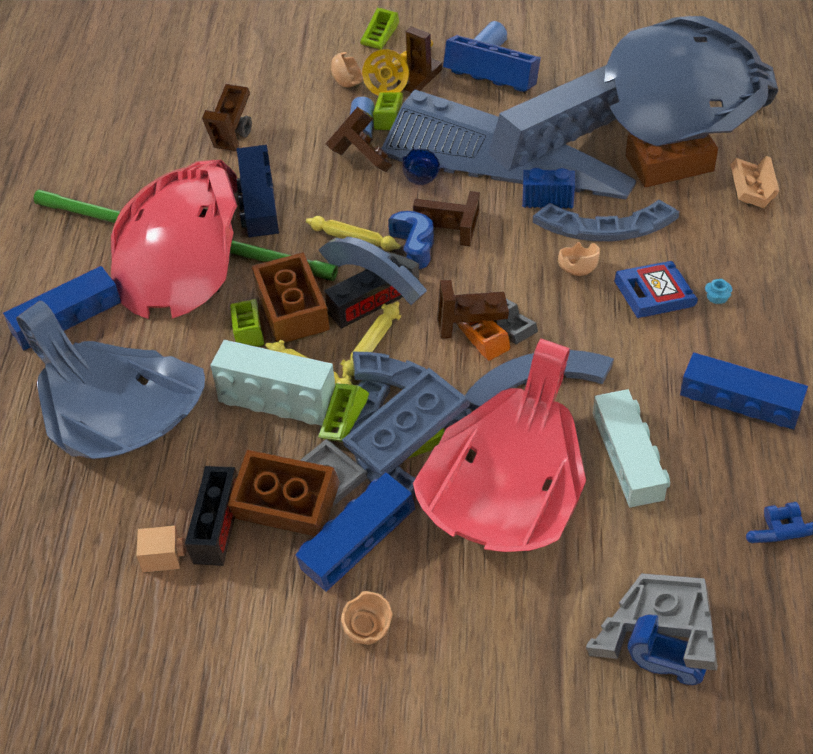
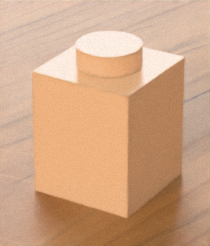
(159, 548)

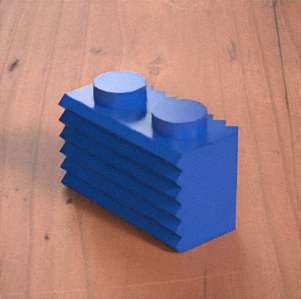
(547, 187)

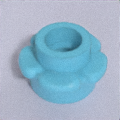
(718, 291)

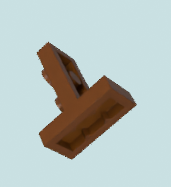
(419, 61)
(224, 120)
(352, 132)
(453, 215)
(467, 308)

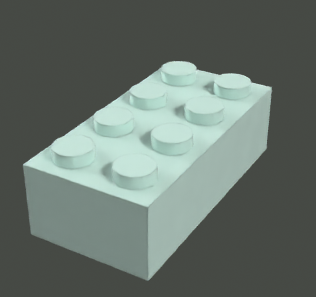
(273, 382)

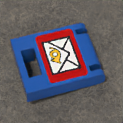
(662, 286)

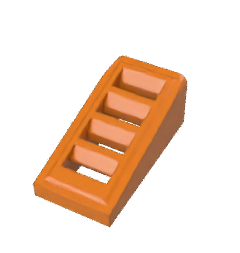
(486, 337)

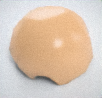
(346, 70)
(579, 260)
(366, 618)

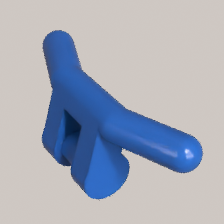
(777, 531)

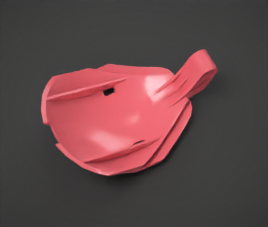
(165, 249)
(518, 446)

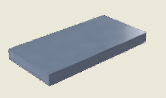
(406, 422)

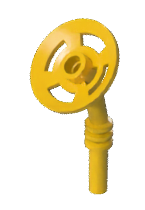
(387, 71)

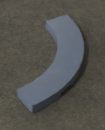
(606, 228)
(366, 255)
(390, 371)
(516, 371)
(377, 394)

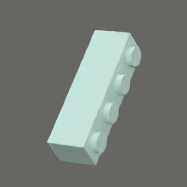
(630, 448)

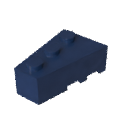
(257, 192)

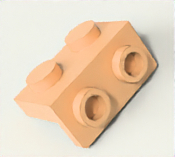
(755, 182)

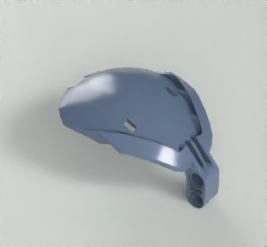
(675, 70)
(94, 394)

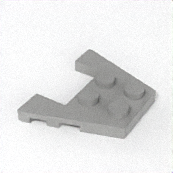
(681, 612)

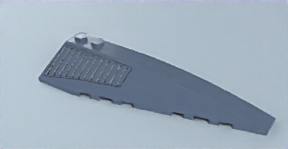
(463, 139)

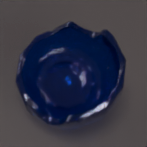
(420, 166)

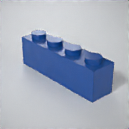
(491, 63)
(70, 302)
(743, 390)
(355, 531)

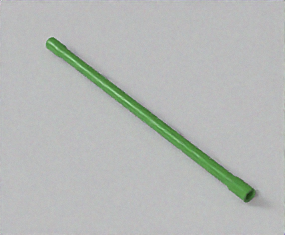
(55, 201)

